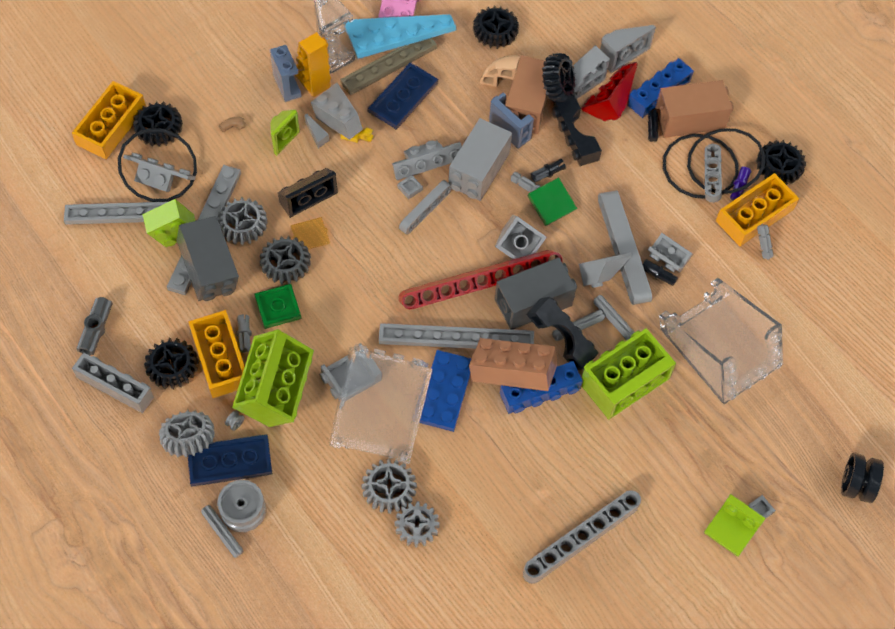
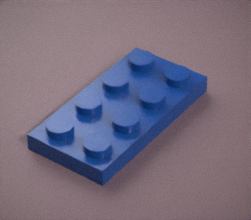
(446, 390)

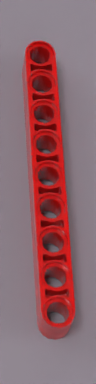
(471, 278)

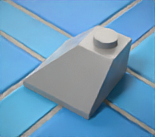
(519, 238)
(602, 270)

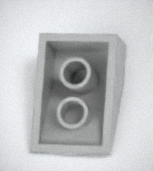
(626, 44)

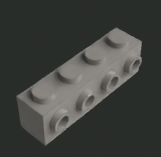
(112, 382)

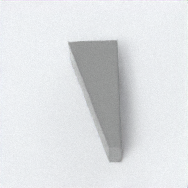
(318, 133)

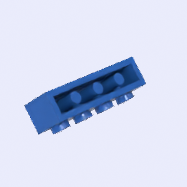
(646, 97)
(565, 381)

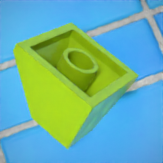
(284, 129)

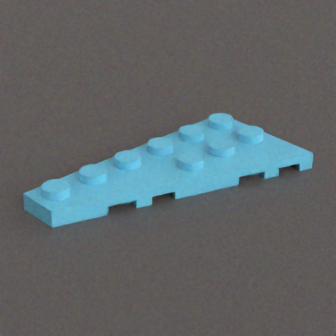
(384, 34)

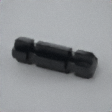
(653, 125)

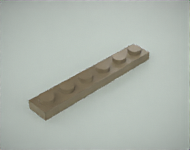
(386, 65)

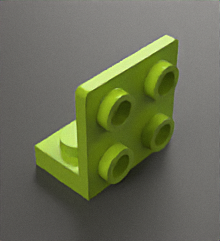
(734, 525)

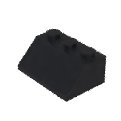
(308, 192)

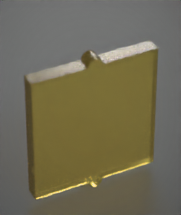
(311, 233)

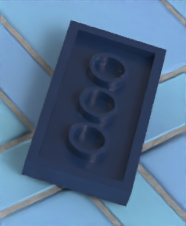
(403, 95)
(231, 461)

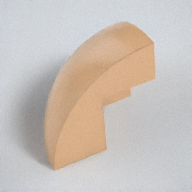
(502, 67)

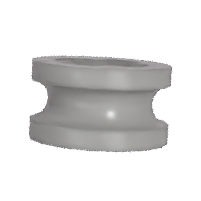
(234, 420)

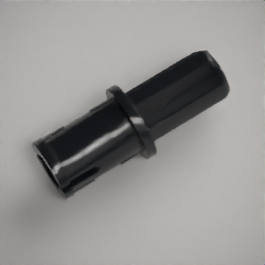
(547, 170)
(659, 272)

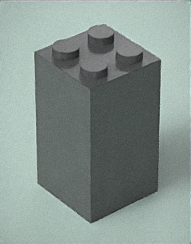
(207, 258)
(521, 291)

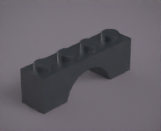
(584, 148)
(577, 347)

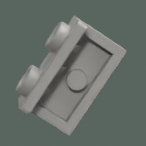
(670, 252)

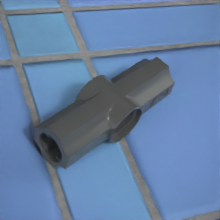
(91, 336)

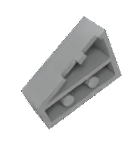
(590, 71)
(337, 112)

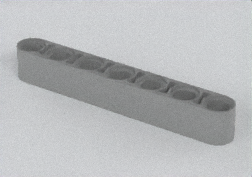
(623, 242)
(576, 544)

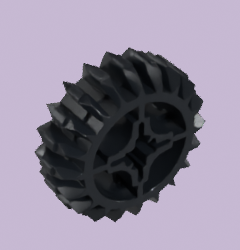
(495, 27)
(558, 77)
(154, 118)
(783, 161)
(155, 368)

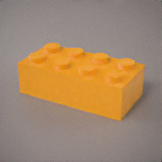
(108, 120)
(760, 205)
(218, 352)

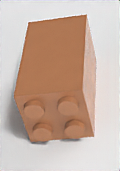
(528, 92)
(693, 108)

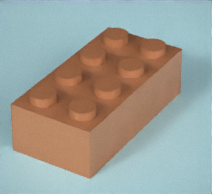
(513, 364)

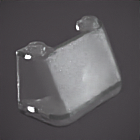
(330, 23)

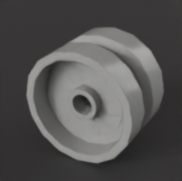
(242, 494)

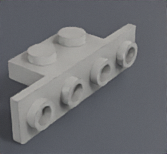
(425, 158)
(156, 175)

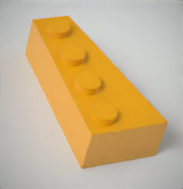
(313, 64)

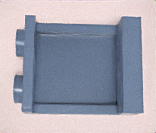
(283, 71)
(504, 118)

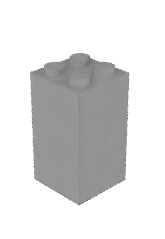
(480, 159)

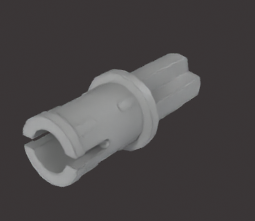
(243, 333)

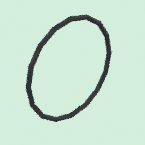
(727, 130)
(697, 135)
(145, 197)

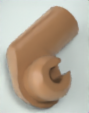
(230, 122)

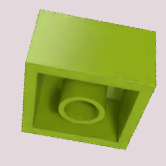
(164, 221)

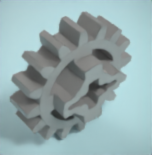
(425, 524)

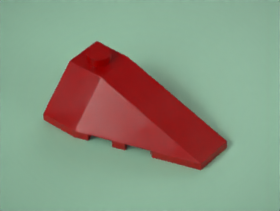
(613, 95)

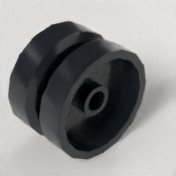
(862, 478)

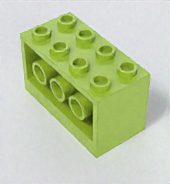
(627, 373)
(273, 378)

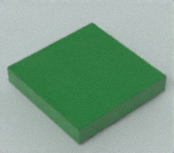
(552, 201)
(278, 306)

